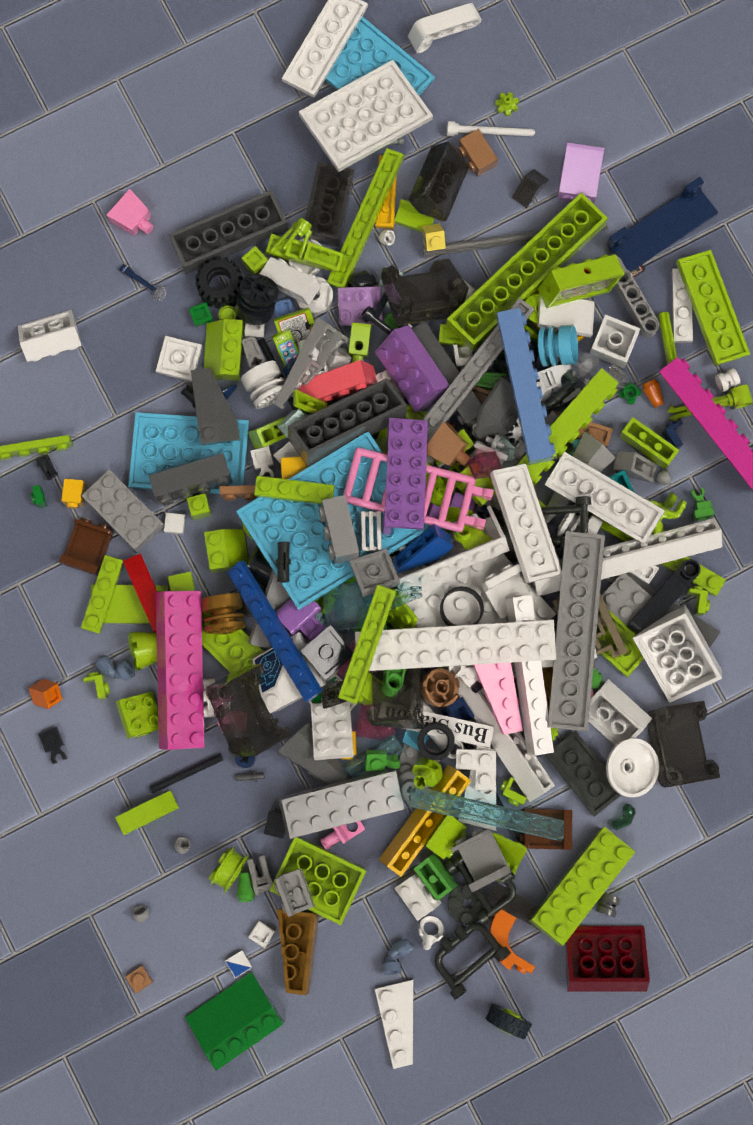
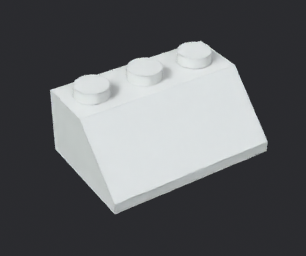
(49, 336)
(616, 714)

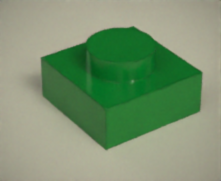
(201, 314)
(38, 496)

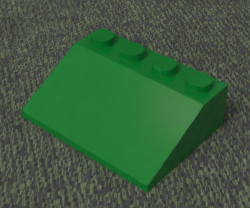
(234, 1021)

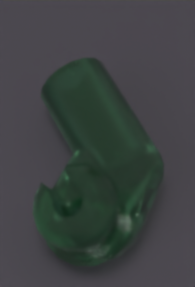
(627, 818)

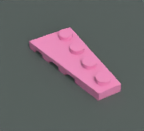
(501, 693)

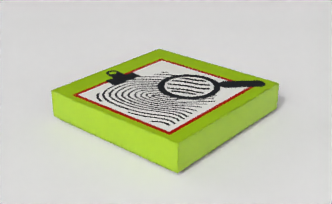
(298, 322)

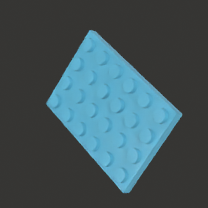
(369, 50)
(173, 441)

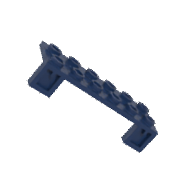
(662, 227)

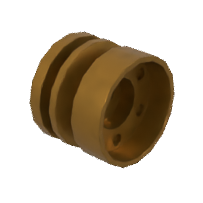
(223, 617)

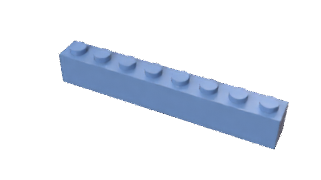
(524, 386)

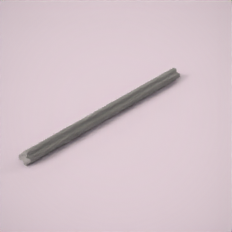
(494, 241)

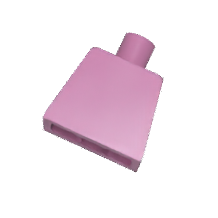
(131, 214)

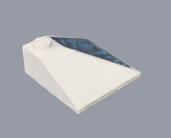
(277, 686)

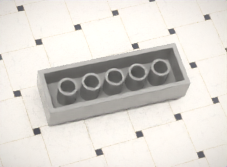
(341, 803)

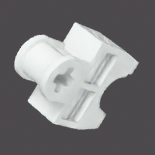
(550, 381)

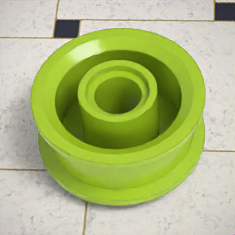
(228, 871)

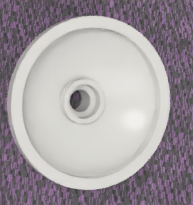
(640, 771)

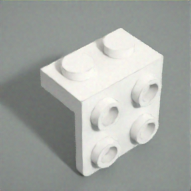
(504, 586)

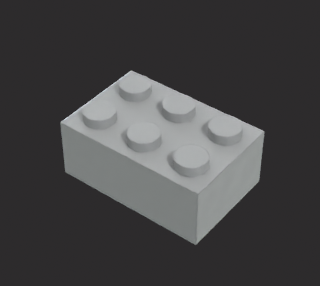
(338, 529)

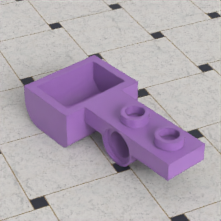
(301, 620)

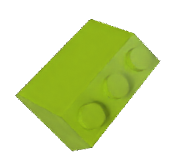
(224, 349)

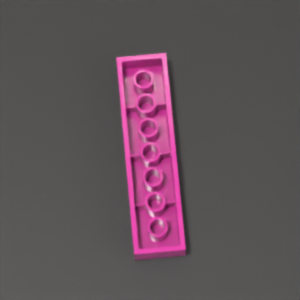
(710, 417)
(179, 670)

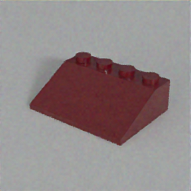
(607, 959)

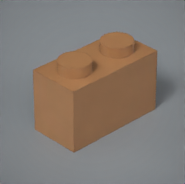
(477, 152)

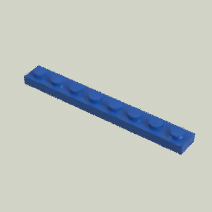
(274, 631)

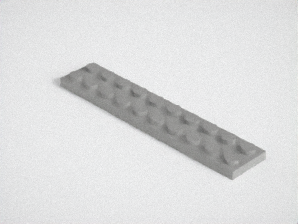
(576, 631)

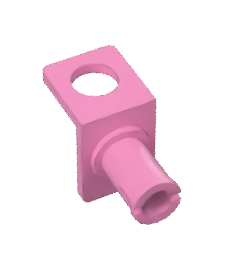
(341, 834)

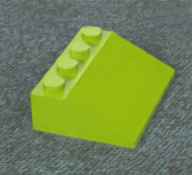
(329, 876)

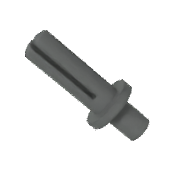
(252, 776)

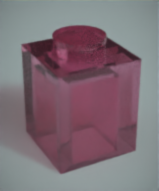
(483, 464)

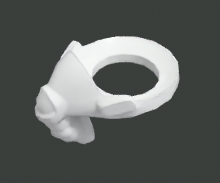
(429, 940)

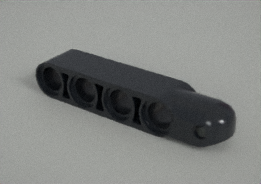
(665, 596)

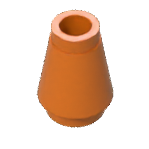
(653, 392)

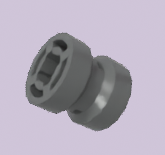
(608, 909)

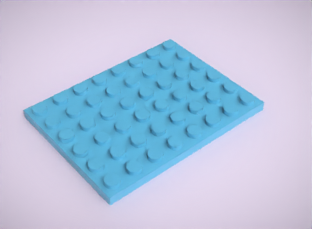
(299, 523)

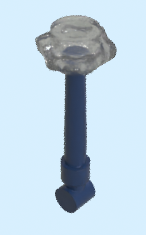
(159, 292)

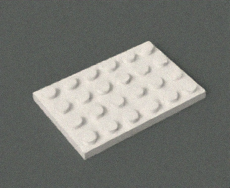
(365, 115)

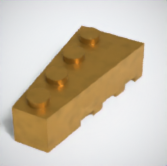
(297, 949)

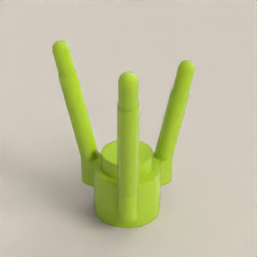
(299, 228)

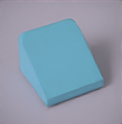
(410, 738)

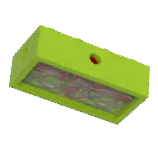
(580, 280)

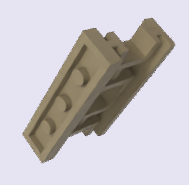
(603, 620)

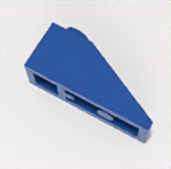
(426, 548)

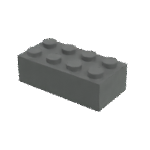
(190, 479)

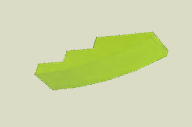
(313, 256)

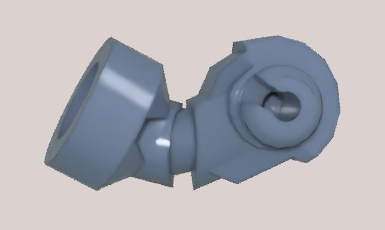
(124, 668)
(399, 949)

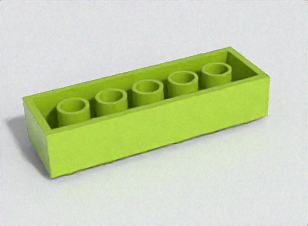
(581, 886)

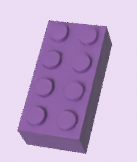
(412, 368)

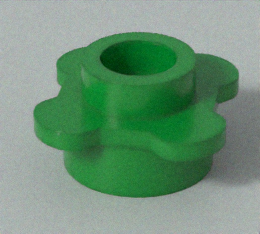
(630, 388)

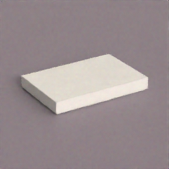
(577, 312)

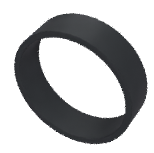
(465, 589)

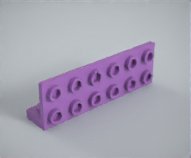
(405, 474)

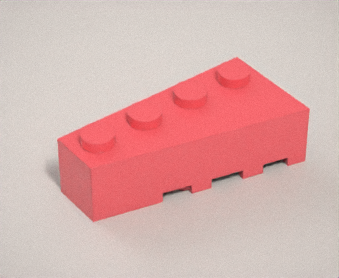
(341, 381)

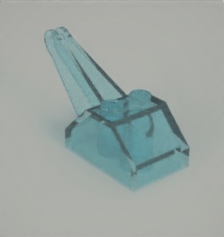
(348, 609)

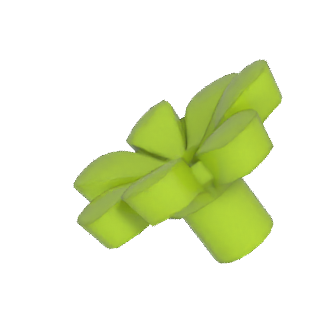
(507, 103)

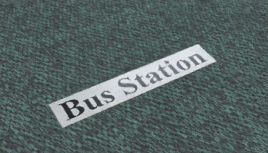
(463, 730)

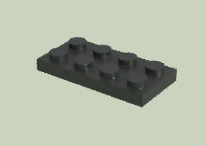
(583, 773)

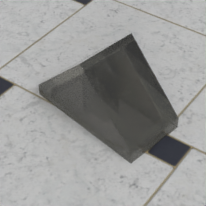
(529, 188)
(330, 694)

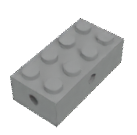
(123, 511)

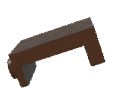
(87, 546)
(537, 842)

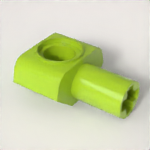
(427, 773)

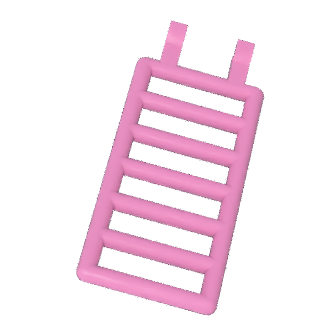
(463, 519)

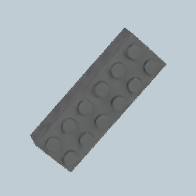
(228, 231)
(345, 421)

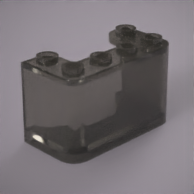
(243, 713)

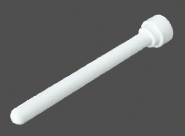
(454, 128)

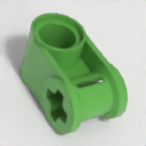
(393, 676)

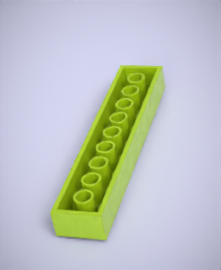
(527, 270)

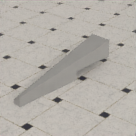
(318, 347)
(592, 454)

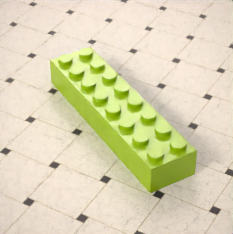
(574, 417)

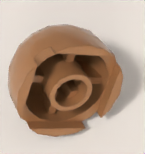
(439, 687)

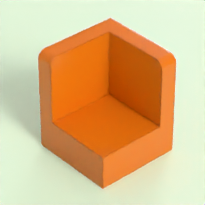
(45, 693)

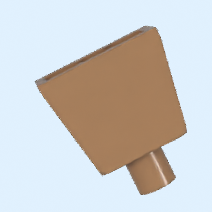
(448, 446)

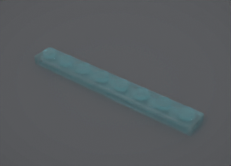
(486, 813)

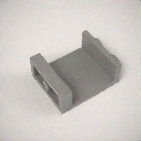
(482, 858)

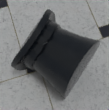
(259, 567)

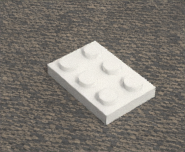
(332, 731)

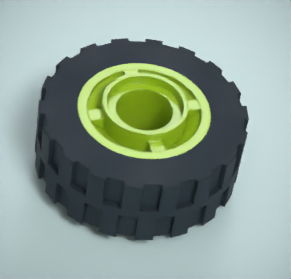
(508, 1021)

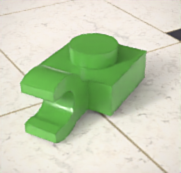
(377, 760)

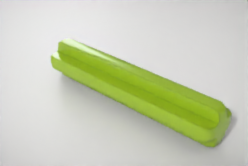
(667, 336)

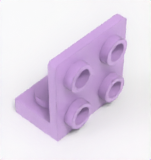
(354, 301)

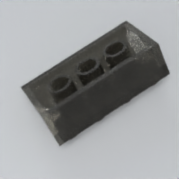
(439, 182)

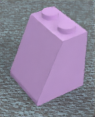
(580, 172)

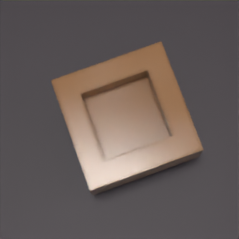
(139, 979)

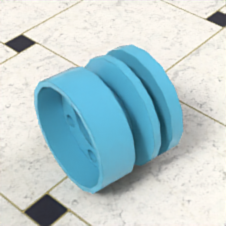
(555, 345)

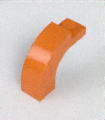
(500, 929)

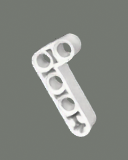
(442, 25)

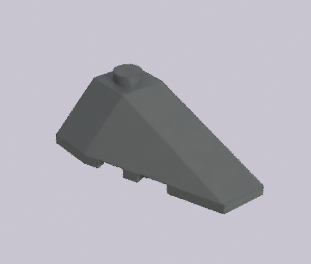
(213, 412)

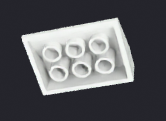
(678, 654)

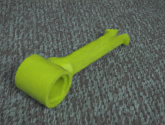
(738, 398)

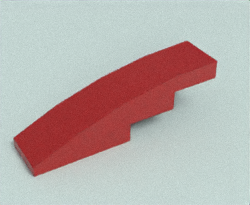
(143, 586)

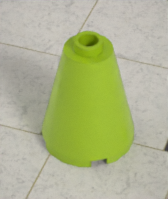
(143, 648)

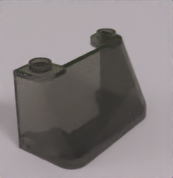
(424, 295)
(401, 710)
(679, 744)

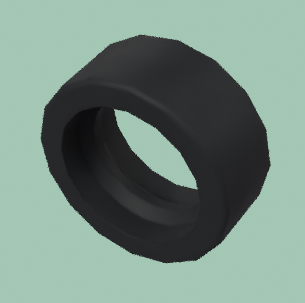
(435, 726)

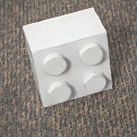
(614, 341)

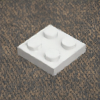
(178, 358)

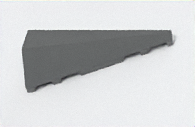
(301, 752)

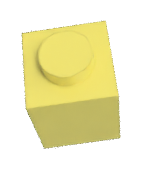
(433, 237)

